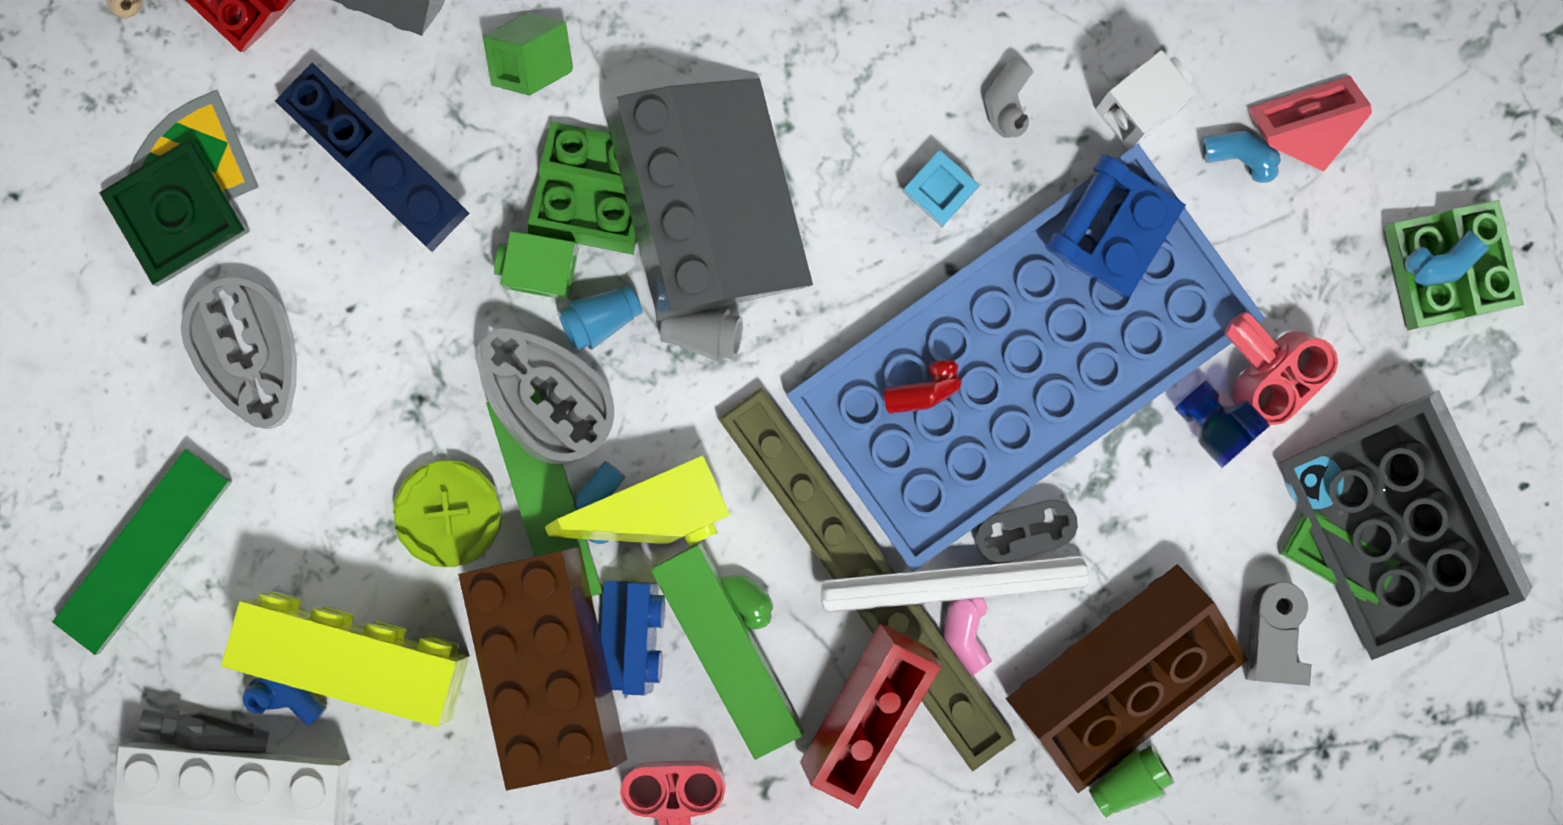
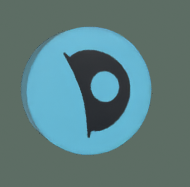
(1316, 481)

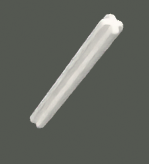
(954, 584)

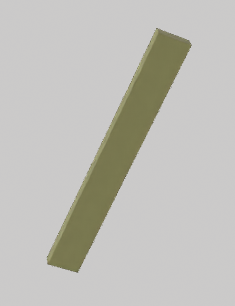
(850, 552)

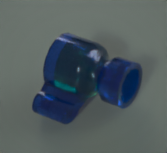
(1221, 428)

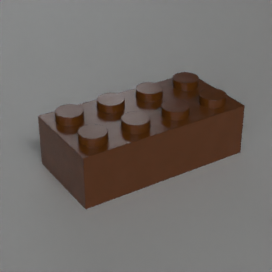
(543, 668)

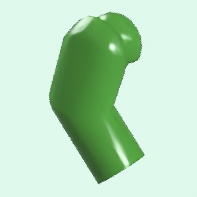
(750, 600)

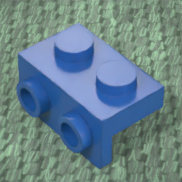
(629, 635)

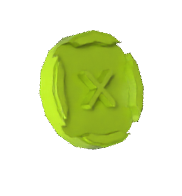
(447, 513)

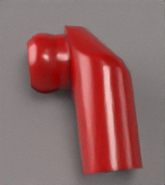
(925, 394)

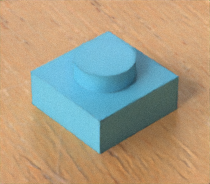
(940, 188)

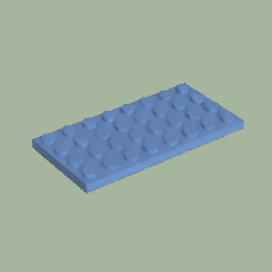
(1041, 367)

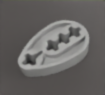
(212, 352)
(570, 381)

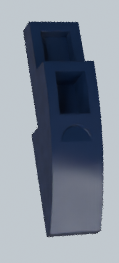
(372, 157)

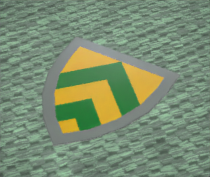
(211, 127)

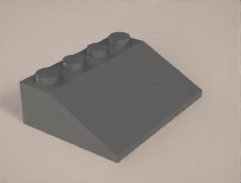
(707, 195)
(1426, 506)

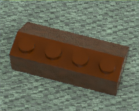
(1128, 677)

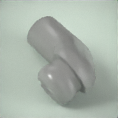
(1003, 99)

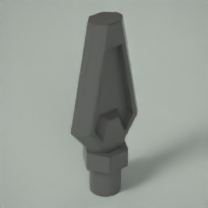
(204, 731)

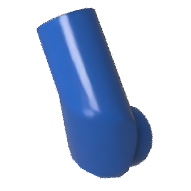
(270, 695)

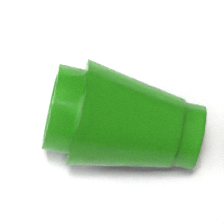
(1132, 782)

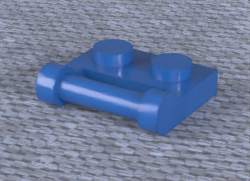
(1131, 235)

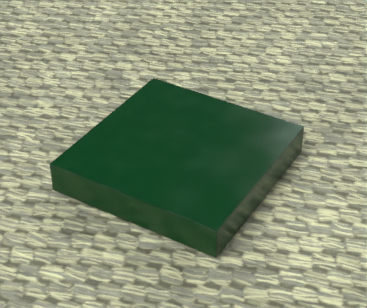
(174, 212)

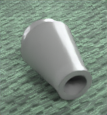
(707, 333)

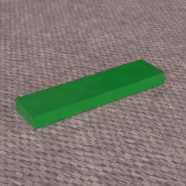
(141, 552)

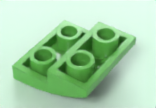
(581, 191)
(1483, 289)

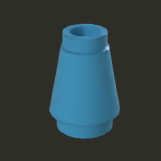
(598, 316)

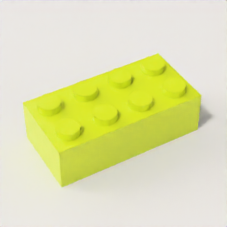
(345, 660)

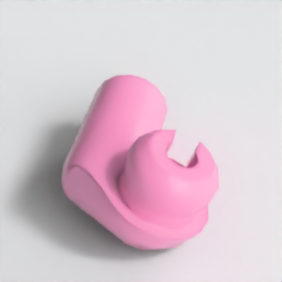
(961, 630)

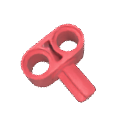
(1277, 365)
(674, 804)

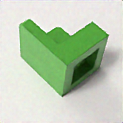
(528, 53)

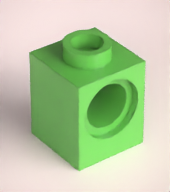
(537, 265)

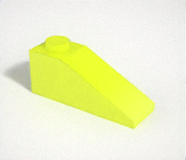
(653, 511)

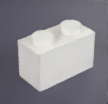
(1146, 98)

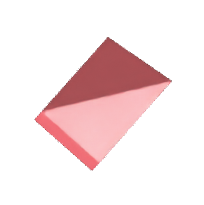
(1314, 121)

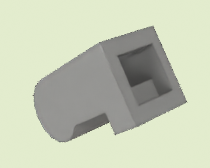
(1275, 633)

